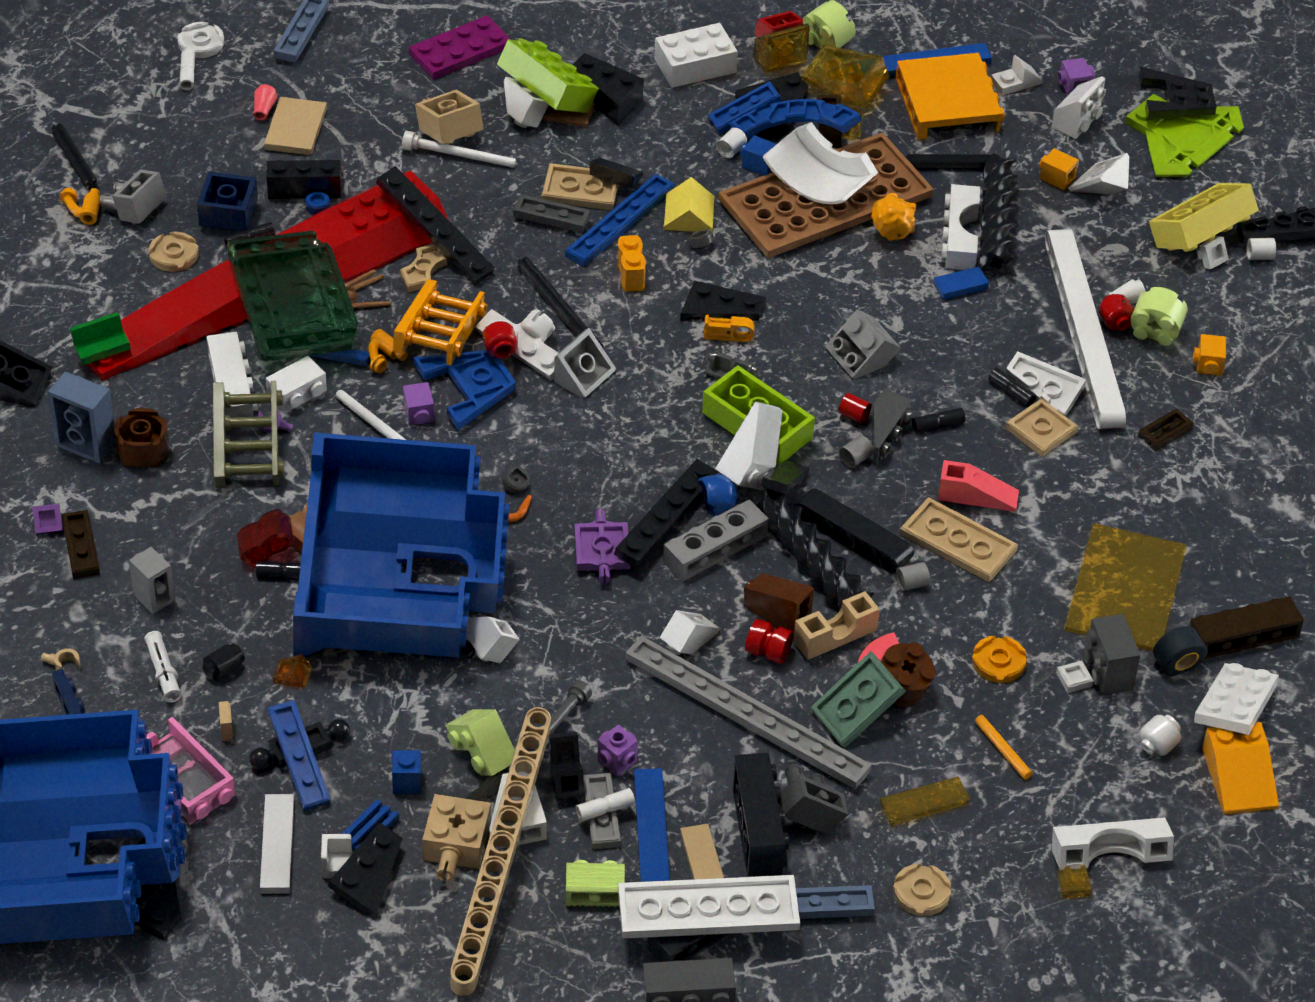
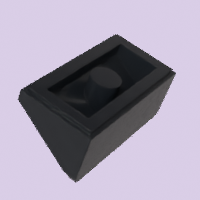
(615, 172)

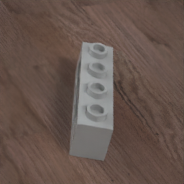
(715, 540)

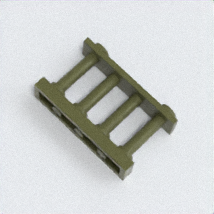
(224, 423)

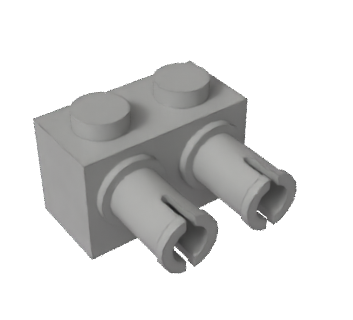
(135, 197)

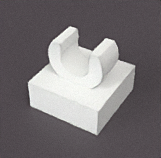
(1213, 252)

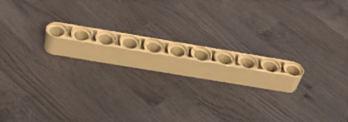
(498, 860)

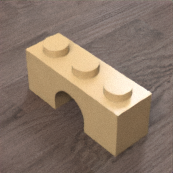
(855, 619)

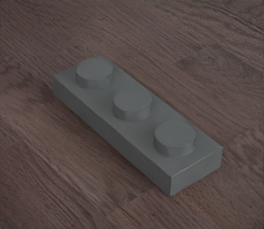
(551, 213)

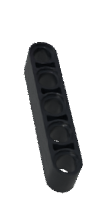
(855, 531)

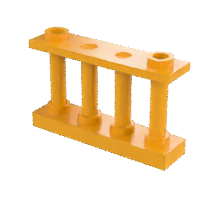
(422, 309)

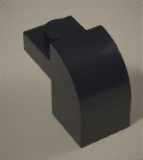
(566, 765)

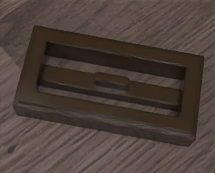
(1169, 432)

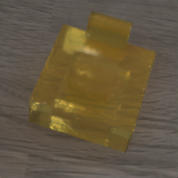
(1074, 882)

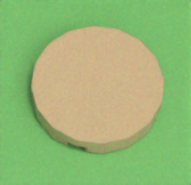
(173, 251)
(922, 890)

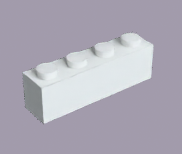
(229, 367)

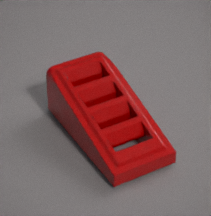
(777, 23)

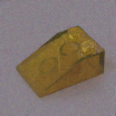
(847, 73)

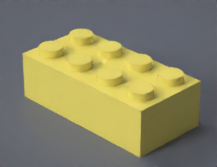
(1204, 216)

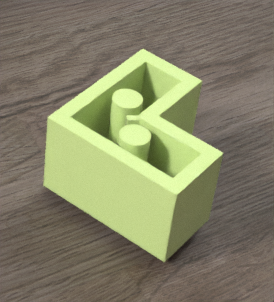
(485, 739)

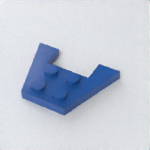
(477, 376)

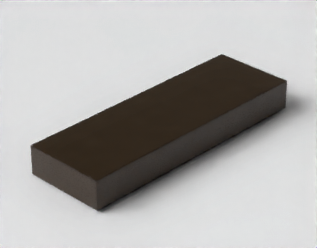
(80, 544)

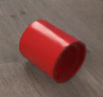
(854, 408)

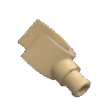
(61, 656)

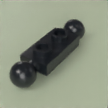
(318, 736)

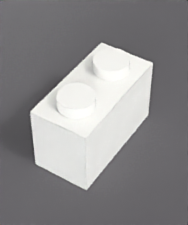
(298, 383)

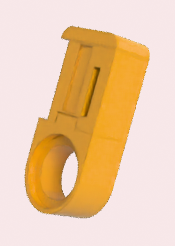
(726, 329)

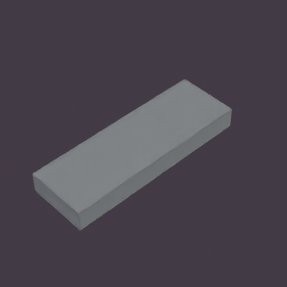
(603, 828)

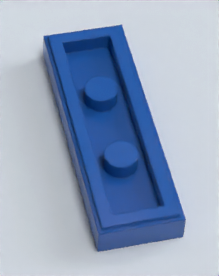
(757, 99)

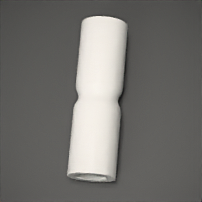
(187, 69)
(607, 804)

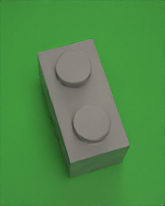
(151, 580)

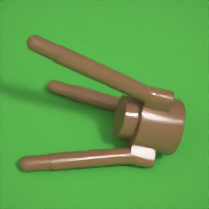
(357, 283)

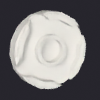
(202, 39)

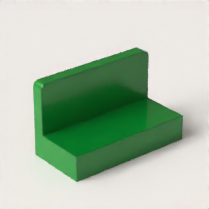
(99, 338)

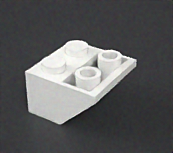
(1080, 108)

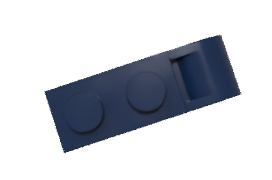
(65, 691)

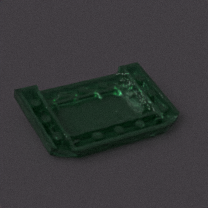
(293, 295)

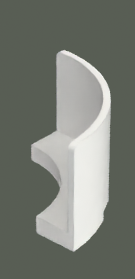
(816, 170)

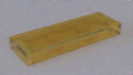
(924, 800)

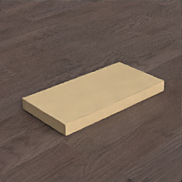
(958, 539)

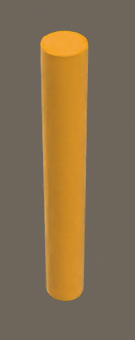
(1003, 747)

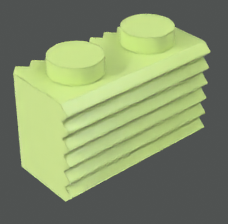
(593, 883)

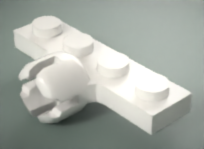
(530, 337)

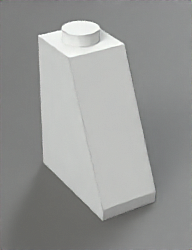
(535, 823)

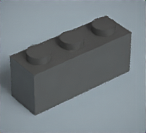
(689, 981)

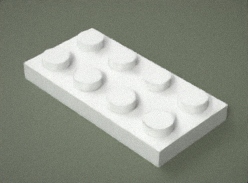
(1236, 698)

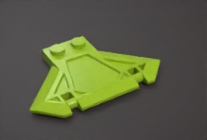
(1184, 140)

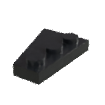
(721, 302)
(367, 870)

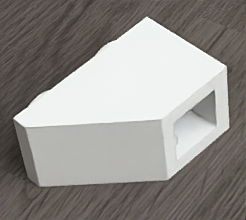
(491, 638)

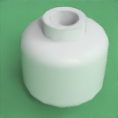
(1160, 735)

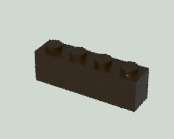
(1249, 626)

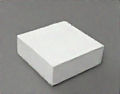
(1074, 676)

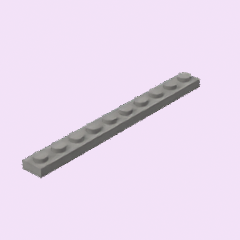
(748, 712)

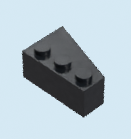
(618, 89)

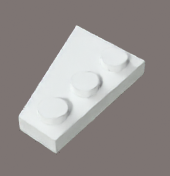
(1048, 382)

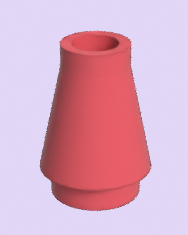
(264, 99)

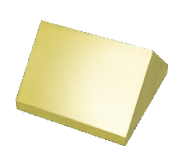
(689, 208)

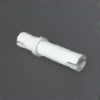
(170, 688)

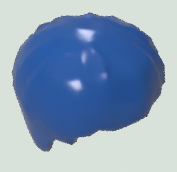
(719, 493)

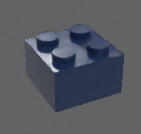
(227, 201)

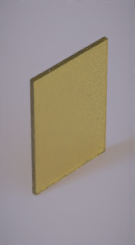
(1128, 577)

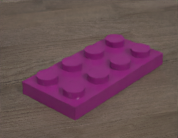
(459, 47)

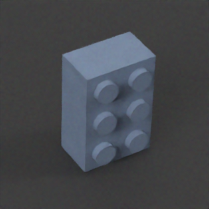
(82, 417)

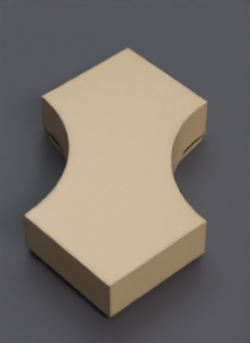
(426, 263)

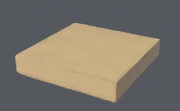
(1041, 427)

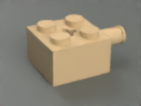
(449, 116)
(456, 834)

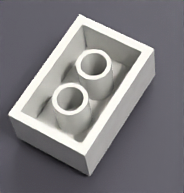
(695, 55)

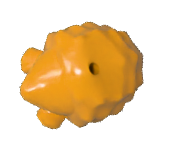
(894, 217)

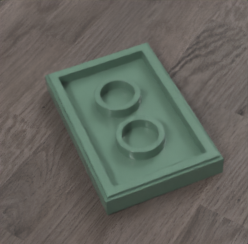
(858, 699)

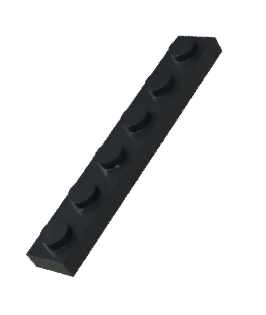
(435, 225)
(663, 515)

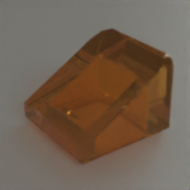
(293, 671)

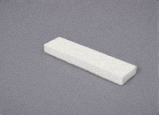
(277, 844)

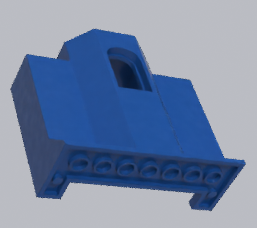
(380, 507)
(75, 784)

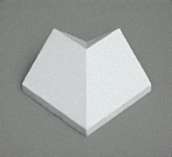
(1104, 177)

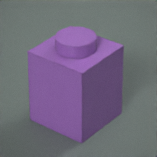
(418, 403)

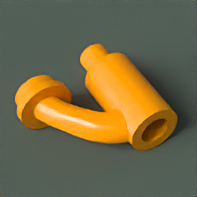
(89, 211)
(383, 342)

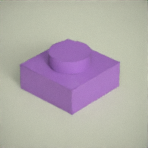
(47, 518)

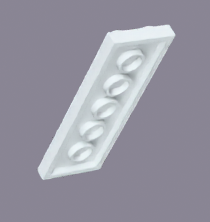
(708, 906)

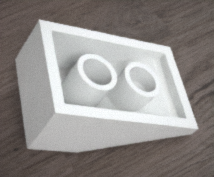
(753, 447)

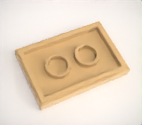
(295, 126)
(578, 188)

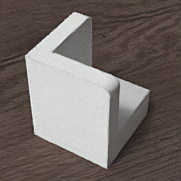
(334, 853)

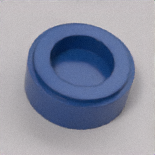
(317, 202)

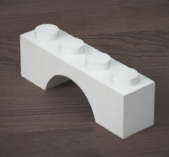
(963, 209)
(1145, 839)

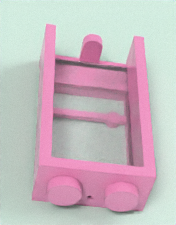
(203, 778)

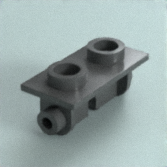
(721, 364)

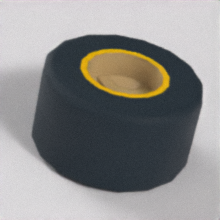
(1180, 651)

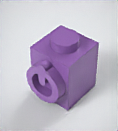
(1074, 73)

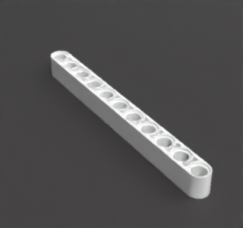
(1085, 329)

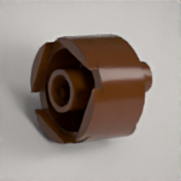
(141, 438)
(911, 669)

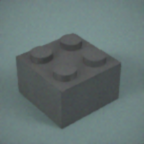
(1111, 654)

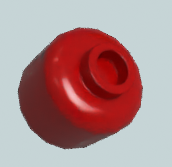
(1116, 312)
(500, 340)

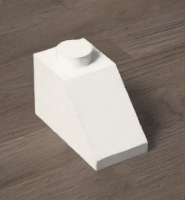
(523, 104)
(688, 632)

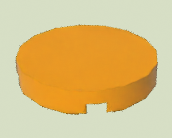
(999, 659)

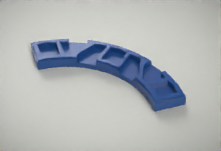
(797, 110)

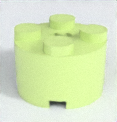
(829, 25)
(1158, 315)

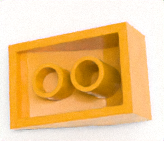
(1241, 769)

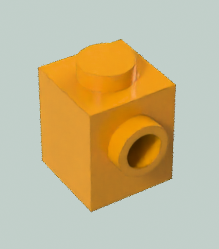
(1058, 169)
(1210, 354)

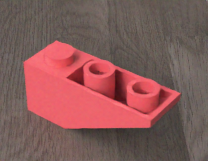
(972, 486)

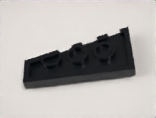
(1282, 227)

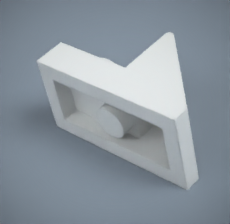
(1017, 78)

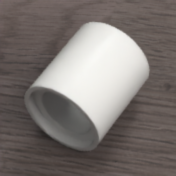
(731, 142)
(1261, 249)

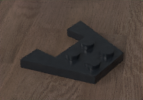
(1183, 95)

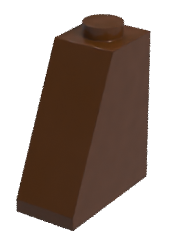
(778, 600)

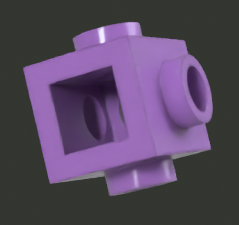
(617, 750)

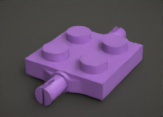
(597, 543)

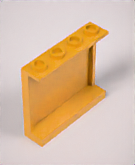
(948, 92)

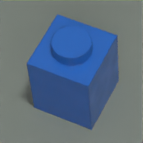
(753, 153)
(406, 771)

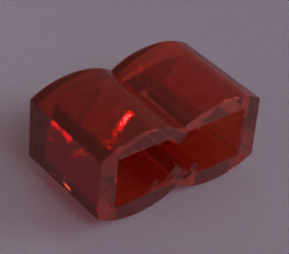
(265, 537)

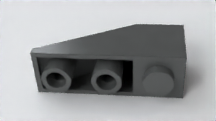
(889, 416)

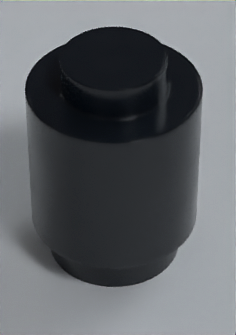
(223, 661)

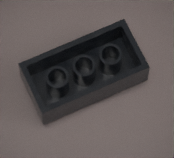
(759, 815)

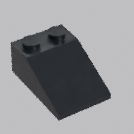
(21, 376)

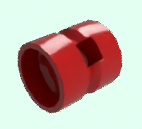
(769, 641)

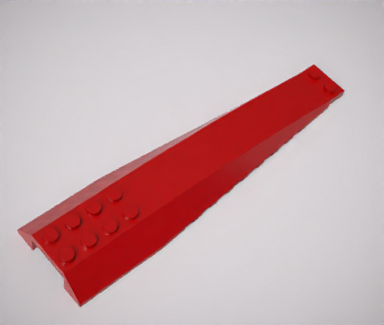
(361, 230)

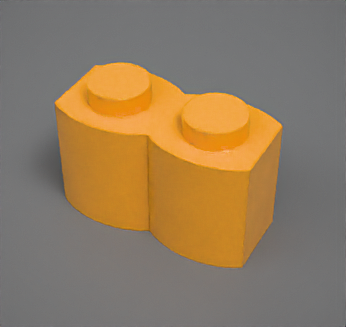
(631, 263)

